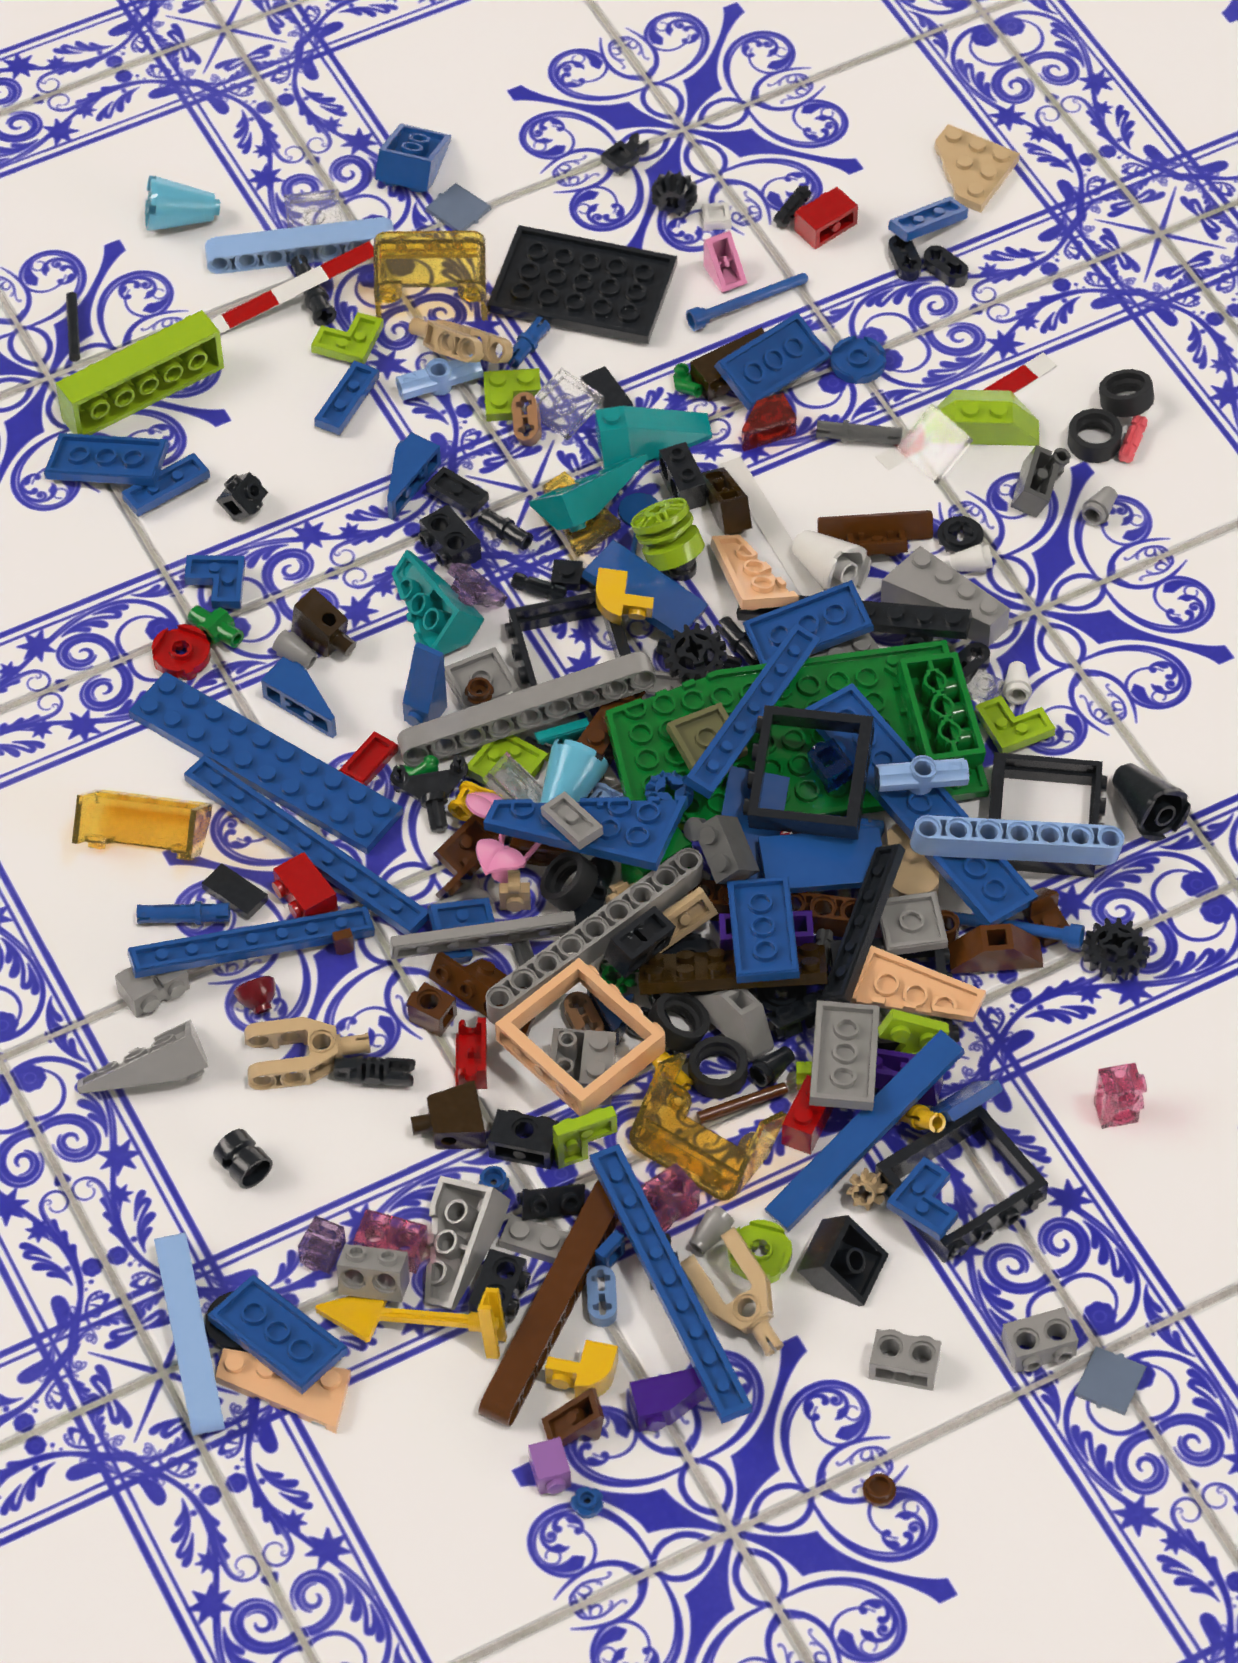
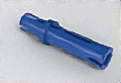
(178, 913)

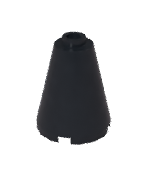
(1150, 801)

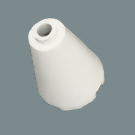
(831, 559)

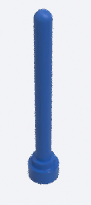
(699, 317)
(1070, 935)

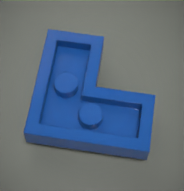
(222, 572)
(460, 914)
(917, 1202)

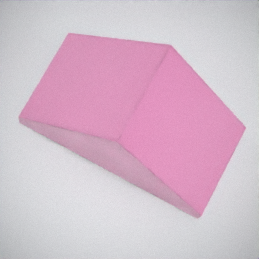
(723, 262)

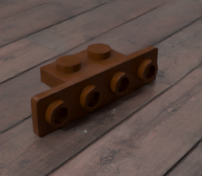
(879, 531)
(459, 852)
(469, 982)

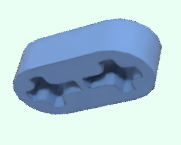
(608, 1296)

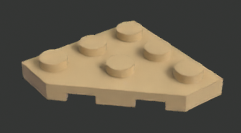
(973, 165)

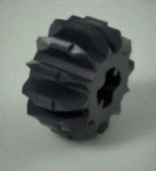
(674, 193)

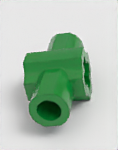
(216, 625)

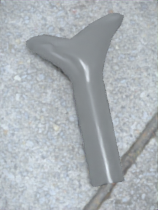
(472, 892)

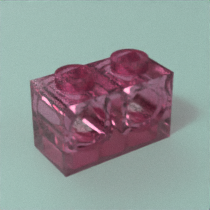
(1119, 1095)
(670, 1207)
(393, 1234)

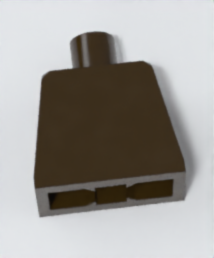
(321, 625)
(453, 1119)

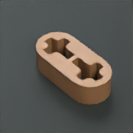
(531, 418)
(590, 1015)

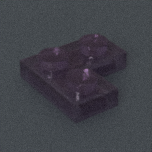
(474, 588)

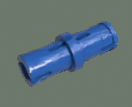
(528, 341)

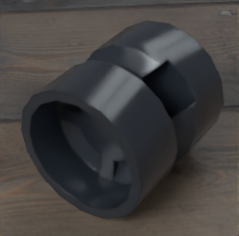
(244, 1162)

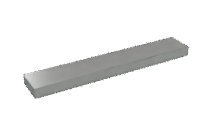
(481, 935)

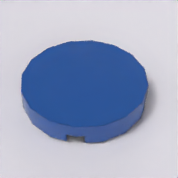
(858, 359)

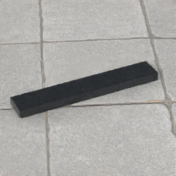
(863, 923)

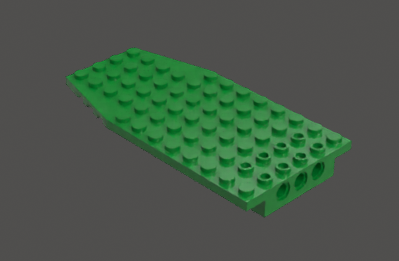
(911, 686)

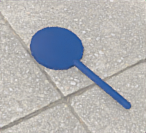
(631, 506)

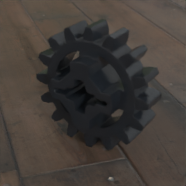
(681, 659)
(1115, 949)

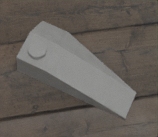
(170, 1058)
(462, 1231)

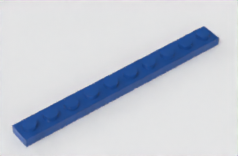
(298, 838)
(671, 1284)

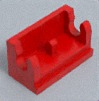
(472, 1053)

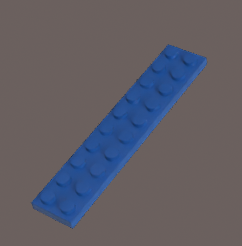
(267, 762)
(986, 885)

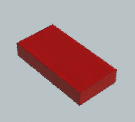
(370, 758)

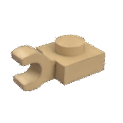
(514, 894)

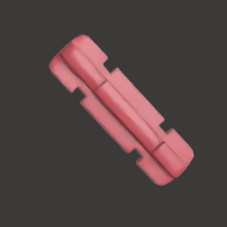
(1132, 438)

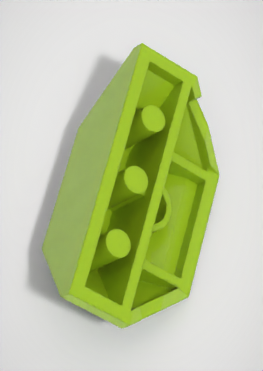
(992, 417)

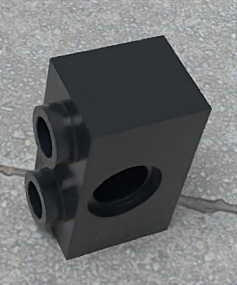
(507, 1144)

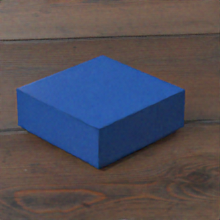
(610, 1250)

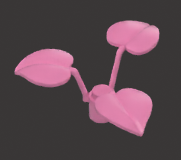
(492, 854)

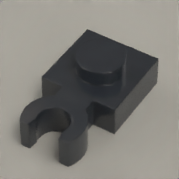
(624, 156)
(568, 574)

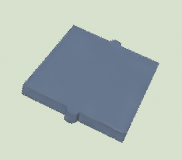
(458, 208)
(1110, 1380)

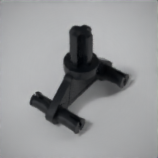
(431, 789)

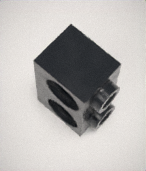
(682, 475)
(449, 538)
(639, 941)
(495, 1265)

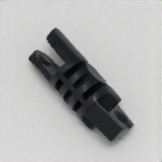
(375, 1070)

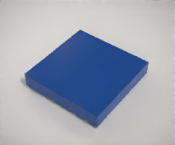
(967, 1099)

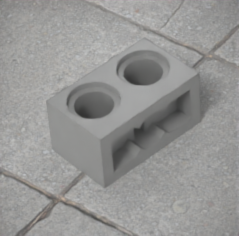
(373, 1273)
(1036, 1333)
(903, 1367)

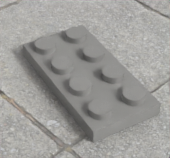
(844, 1055)

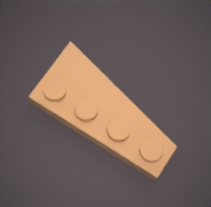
(748, 576)
(912, 988)
(250, 1377)

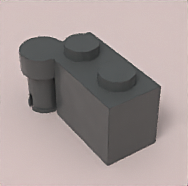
(1038, 478)
(723, 847)

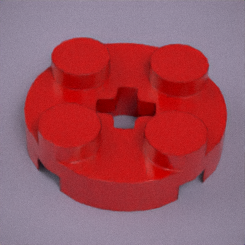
(181, 665)

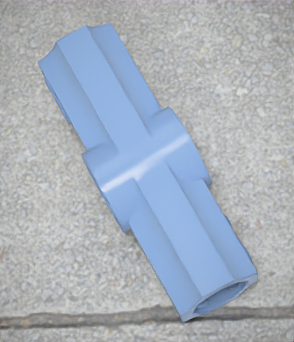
(437, 377)
(921, 775)

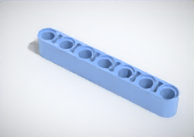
(280, 246)
(1036, 840)
(189, 1334)

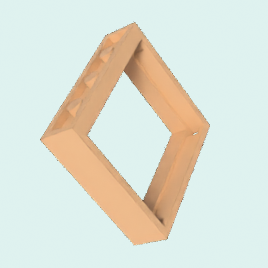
(548, 1071)

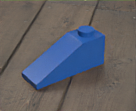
(412, 466)
(425, 687)
(294, 691)

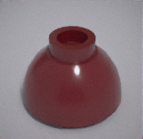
(256, 994)

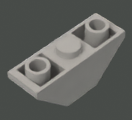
(739, 1018)

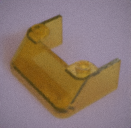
(430, 260)
(141, 820)
(671, 1137)

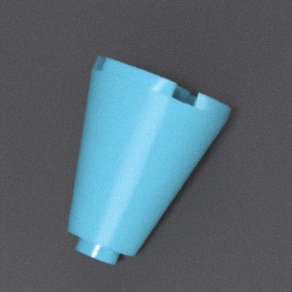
(177, 204)
(573, 770)

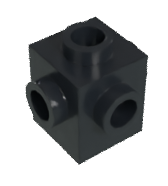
(242, 495)

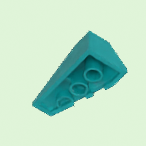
(640, 431)
(582, 501)
(434, 607)

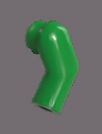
(683, 381)
(429, 765)

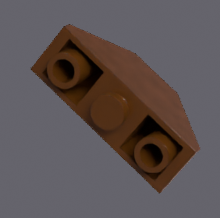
(995, 949)

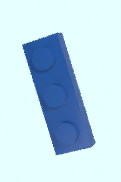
(928, 219)
(346, 397)
(170, 483)

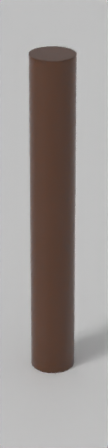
(742, 1102)

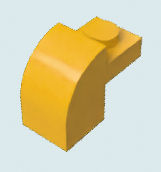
(614, 601)
(594, 1370)

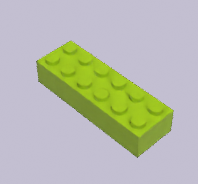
(140, 374)

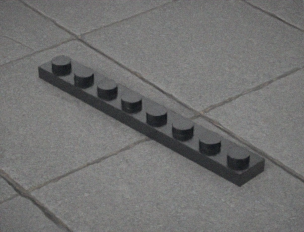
(903, 619)

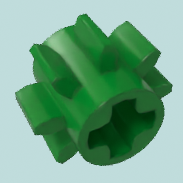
(610, 976)

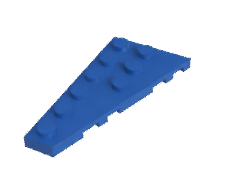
(633, 830)

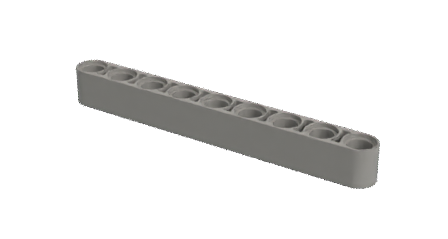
(527, 708)
(601, 923)

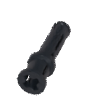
(316, 298)

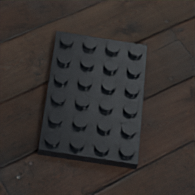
(583, 284)

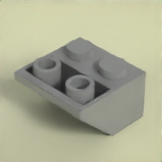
(584, 1054)

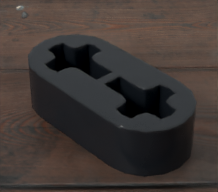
(899, 259)
(948, 264)
(971, 667)

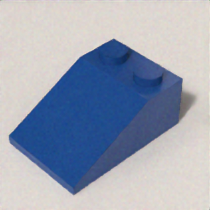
(412, 157)

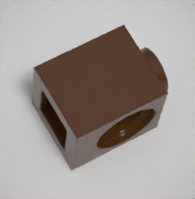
(435, 1019)

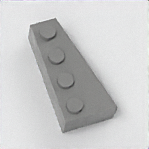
(931, 582)

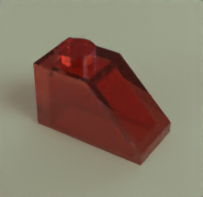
(768, 422)

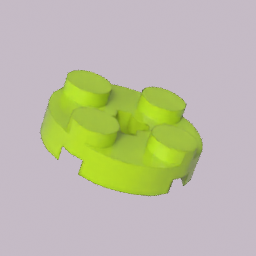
(776, 1246)

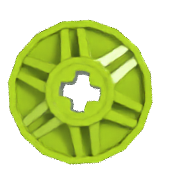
(667, 534)

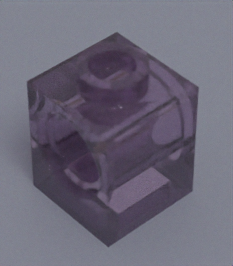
(321, 1245)

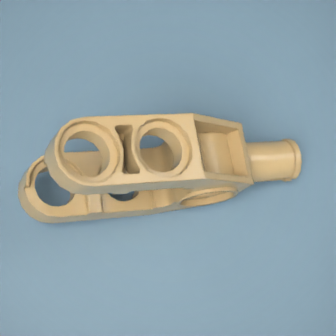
(460, 341)
(308, 1068)
(759, 1294)

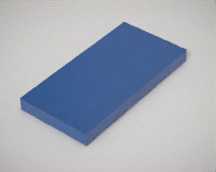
(772, 361)
(106, 459)
(672, 602)
(831, 615)
(773, 797)
(818, 860)
(763, 929)
(277, 1334)

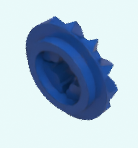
(657, 785)

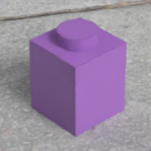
(549, 1466)

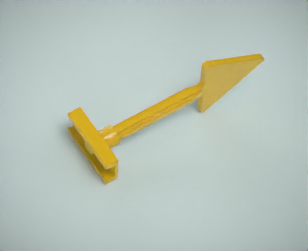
(362, 1315)

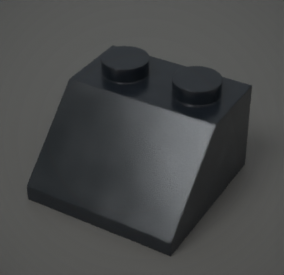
(843, 1260)

